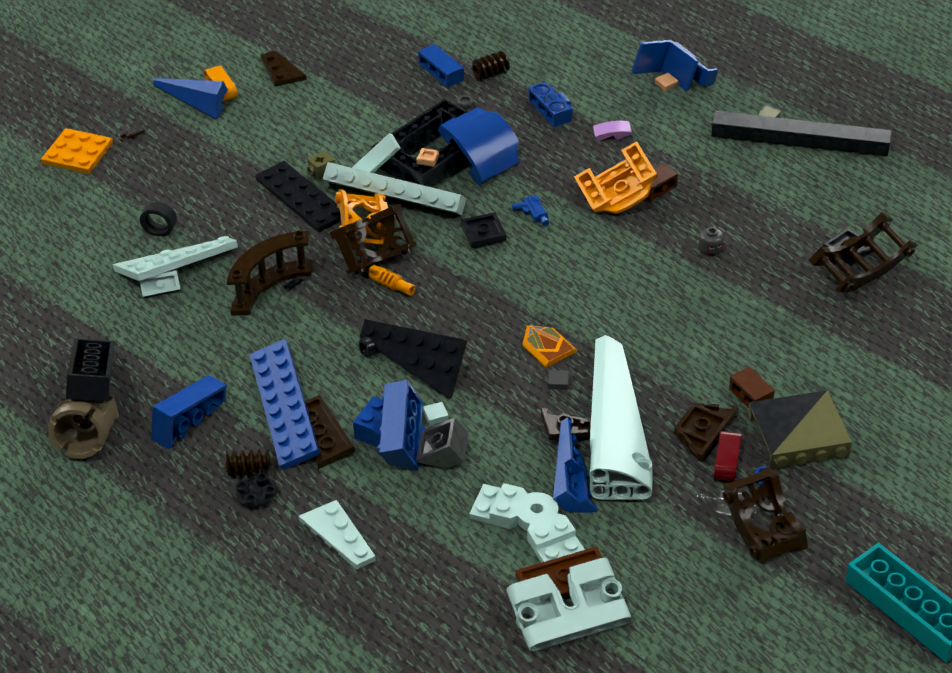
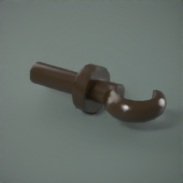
(132, 134)

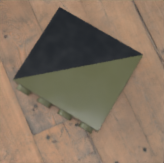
(801, 428)

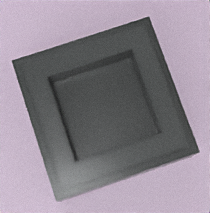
(558, 379)

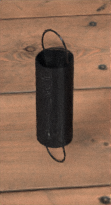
(294, 282)

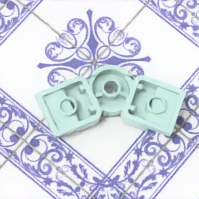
(537, 513)

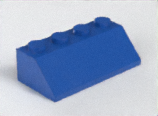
(400, 425)

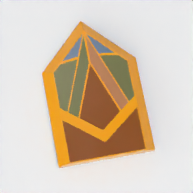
(546, 345)

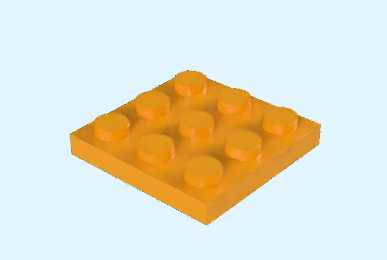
(77, 151)

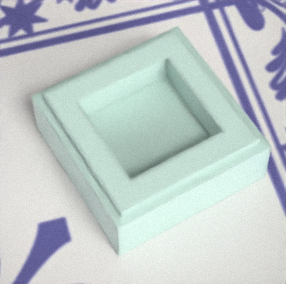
(435, 413)

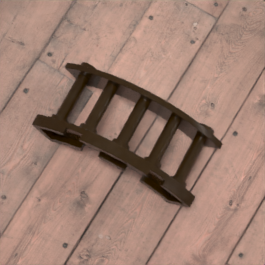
(827, 255)
(267, 278)

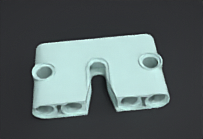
(553, 620)

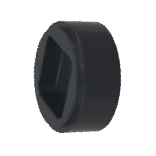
(367, 347)

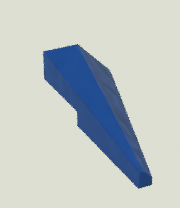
(196, 93)
(571, 474)

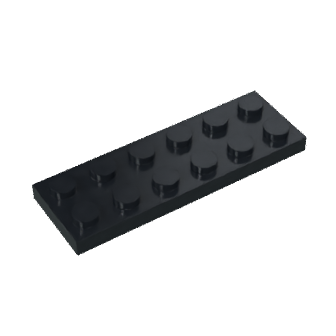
(300, 196)

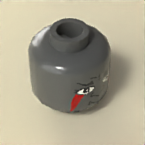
(711, 240)

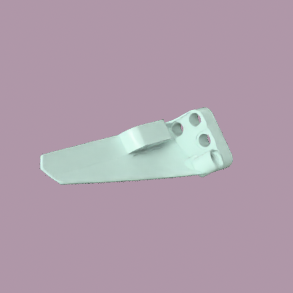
(617, 440)

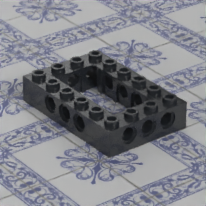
(416, 134)

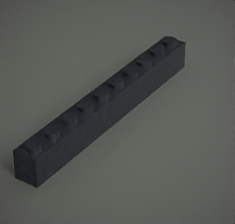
(801, 133)

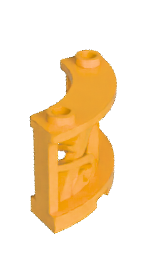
(374, 204)

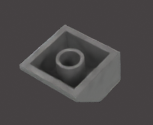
(443, 444)

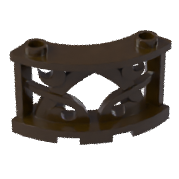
(346, 235)
(792, 531)

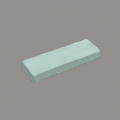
(378, 155)

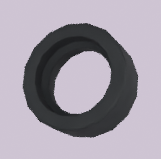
(162, 210)

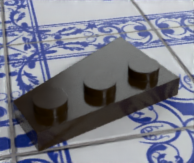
(281, 70)

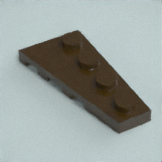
(330, 436)

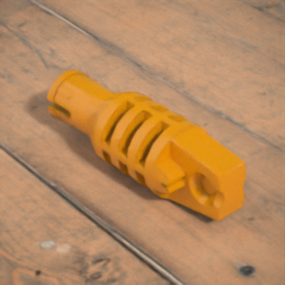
(391, 280)

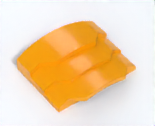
(621, 184)

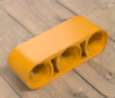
(218, 74)

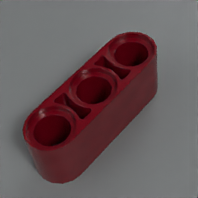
(727, 456)

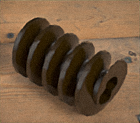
(490, 65)
(247, 463)

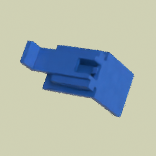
(673, 59)

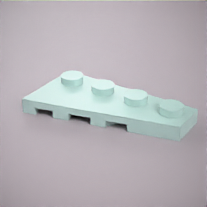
(339, 532)

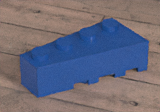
(185, 410)

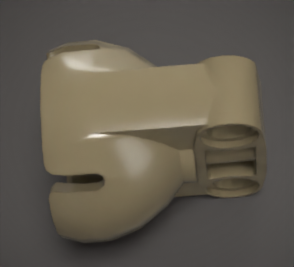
(82, 426)

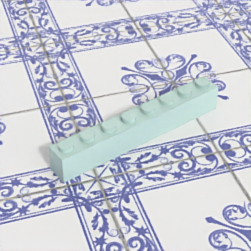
(395, 188)

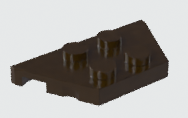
(702, 426)

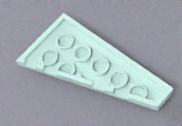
(168, 260)

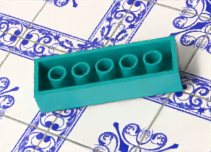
(904, 598)

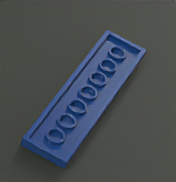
(284, 405)

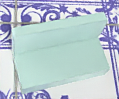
(160, 284)

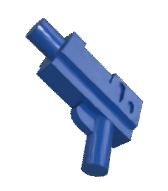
(534, 207)

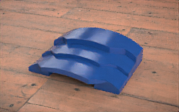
(485, 142)

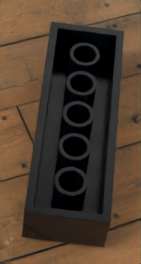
(90, 370)

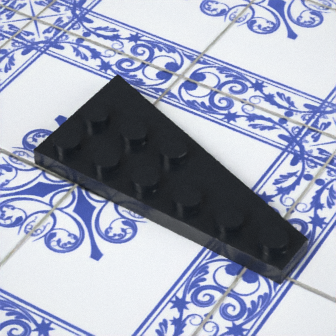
(425, 354)

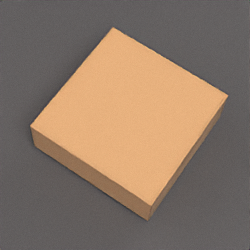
(666, 82)
(427, 157)

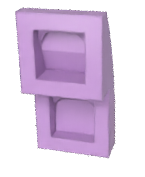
(618, 129)

